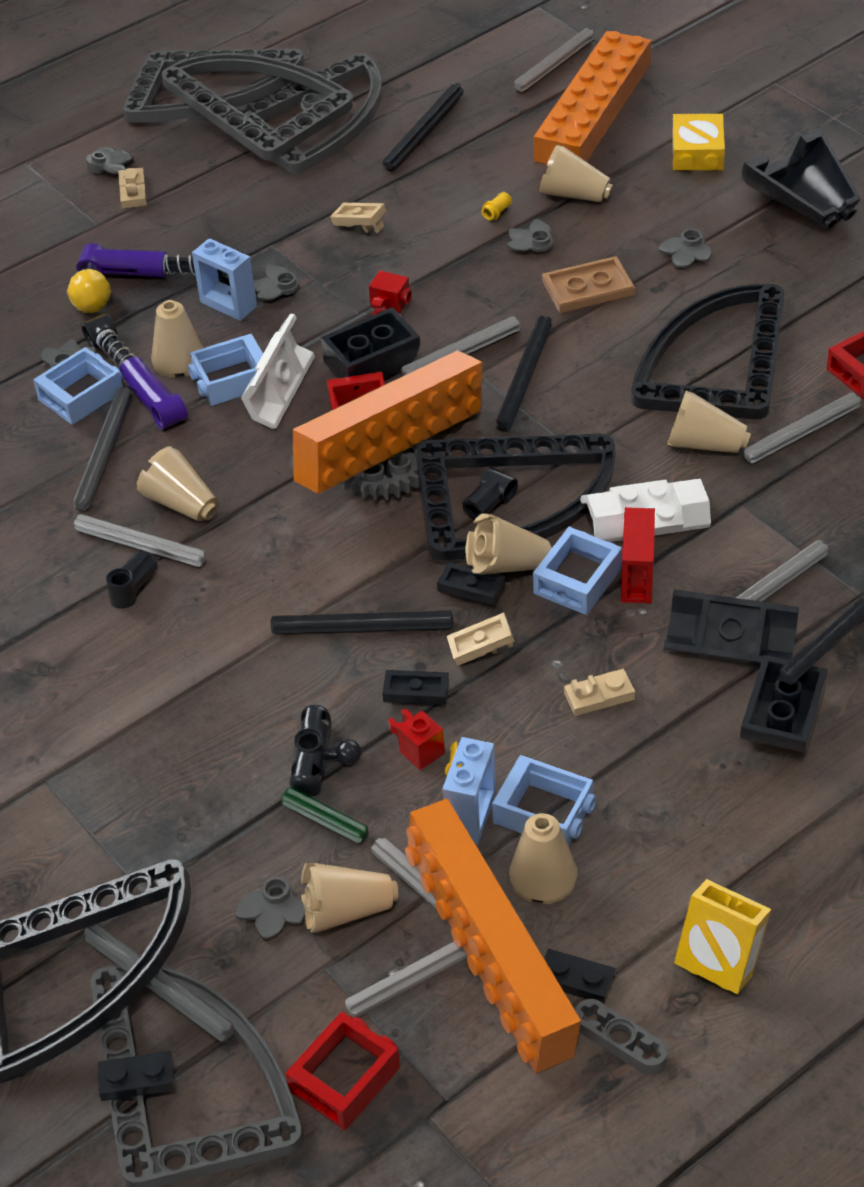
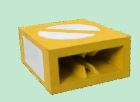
(698, 142)
(722, 936)

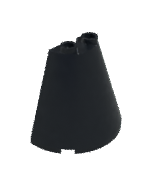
(806, 181)

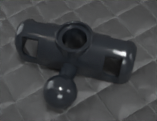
(316, 735)

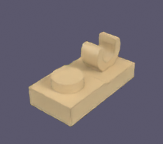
(132, 188)
(360, 214)
(480, 639)
(599, 692)

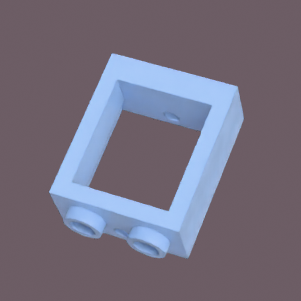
(232, 300)
(223, 356)
(52, 383)
(578, 595)
(550, 779)
(473, 785)

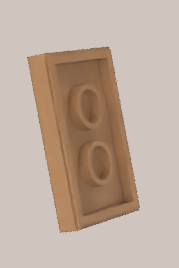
(588, 284)

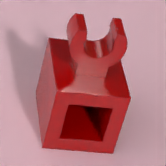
(389, 291)
(418, 738)

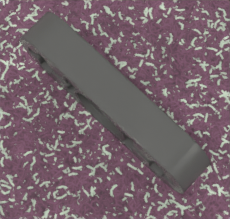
(614, 1021)

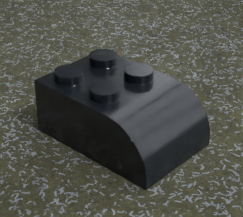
(371, 346)
(782, 712)

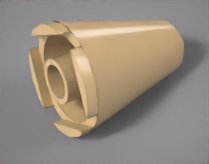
(574, 177)
(173, 340)
(707, 427)
(177, 485)
(503, 547)
(543, 862)
(343, 895)

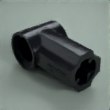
(492, 489)
(126, 581)

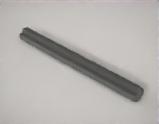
(102, 449)
(162, 984)

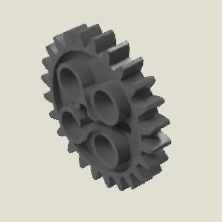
(400, 476)

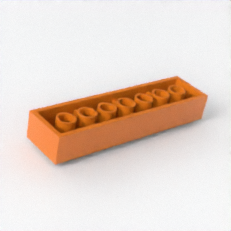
(594, 96)
(386, 421)
(492, 936)

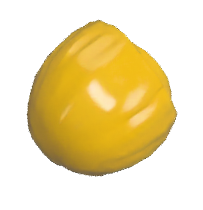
(89, 291)

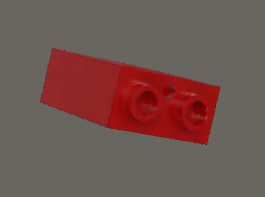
(844, 366)
(342, 389)
(638, 555)
(323, 1098)

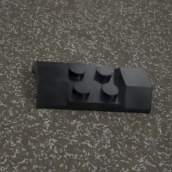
(730, 628)

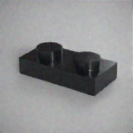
(462, 582)
(415, 687)
(581, 976)
(135, 1076)

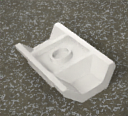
(277, 377)
(677, 507)

